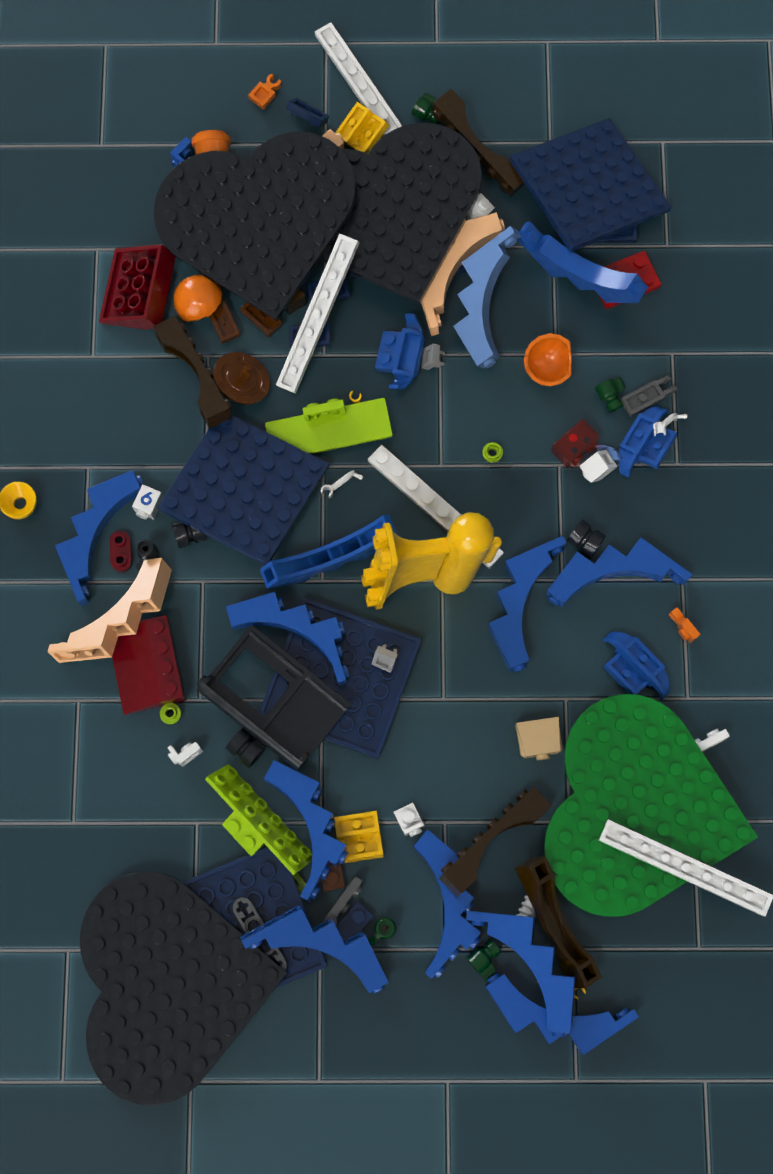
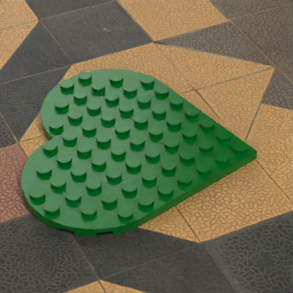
(645, 772)

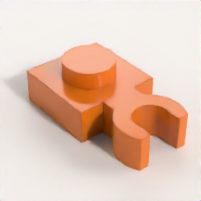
(264, 93)
(686, 628)

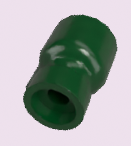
(423, 108)
(608, 392)
(384, 929)
(481, 959)

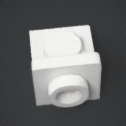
(187, 753)
(409, 820)

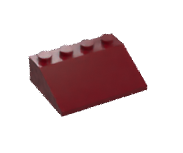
(137, 287)
(148, 667)

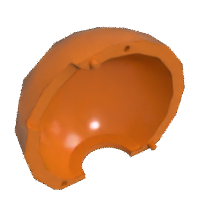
(196, 297)
(549, 359)

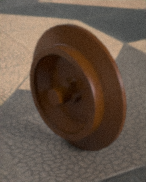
(241, 378)

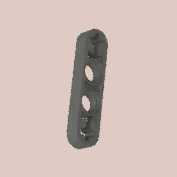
(250, 909)

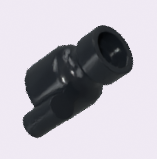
(145, 551)

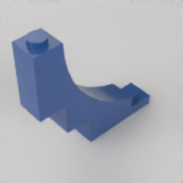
(584, 274)
(78, 552)
(641, 561)
(524, 572)
(294, 930)
(557, 989)
(587, 1029)

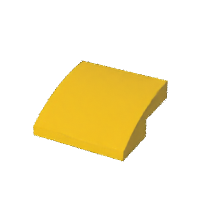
(362, 128)
(360, 835)

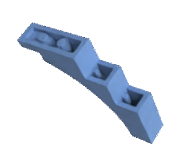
(484, 270)

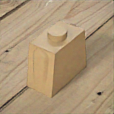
(539, 738)

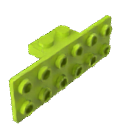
(334, 425)
(256, 823)

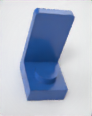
(181, 151)

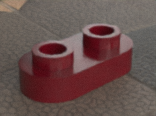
(121, 550)

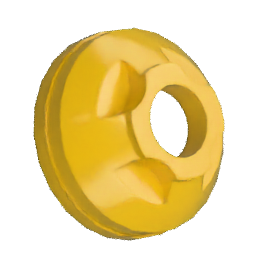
(13, 492)

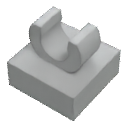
(431, 356)
(384, 658)

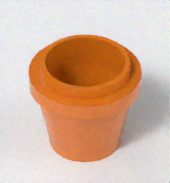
(211, 141)

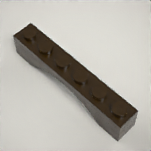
(451, 112)
(175, 342)
(464, 871)
(540, 888)

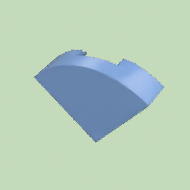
(613, 452)

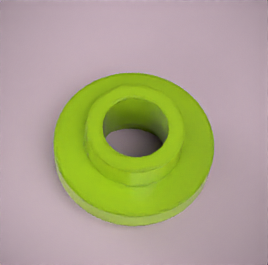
(492, 446)
(170, 720)

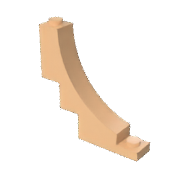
(471, 238)
(100, 636)

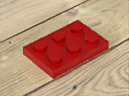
(639, 264)

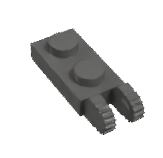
(647, 396)
(341, 905)

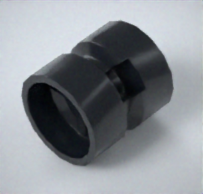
(185, 534)
(586, 538)
(246, 748)

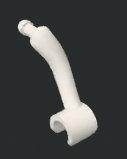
(660, 427)
(341, 481)

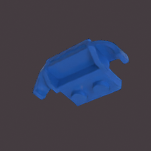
(402, 352)
(642, 444)
(635, 665)

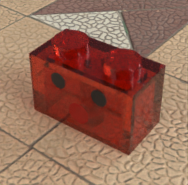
(575, 444)

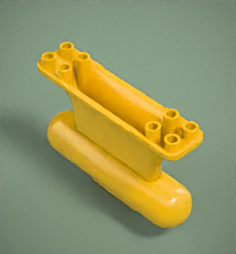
(445, 560)

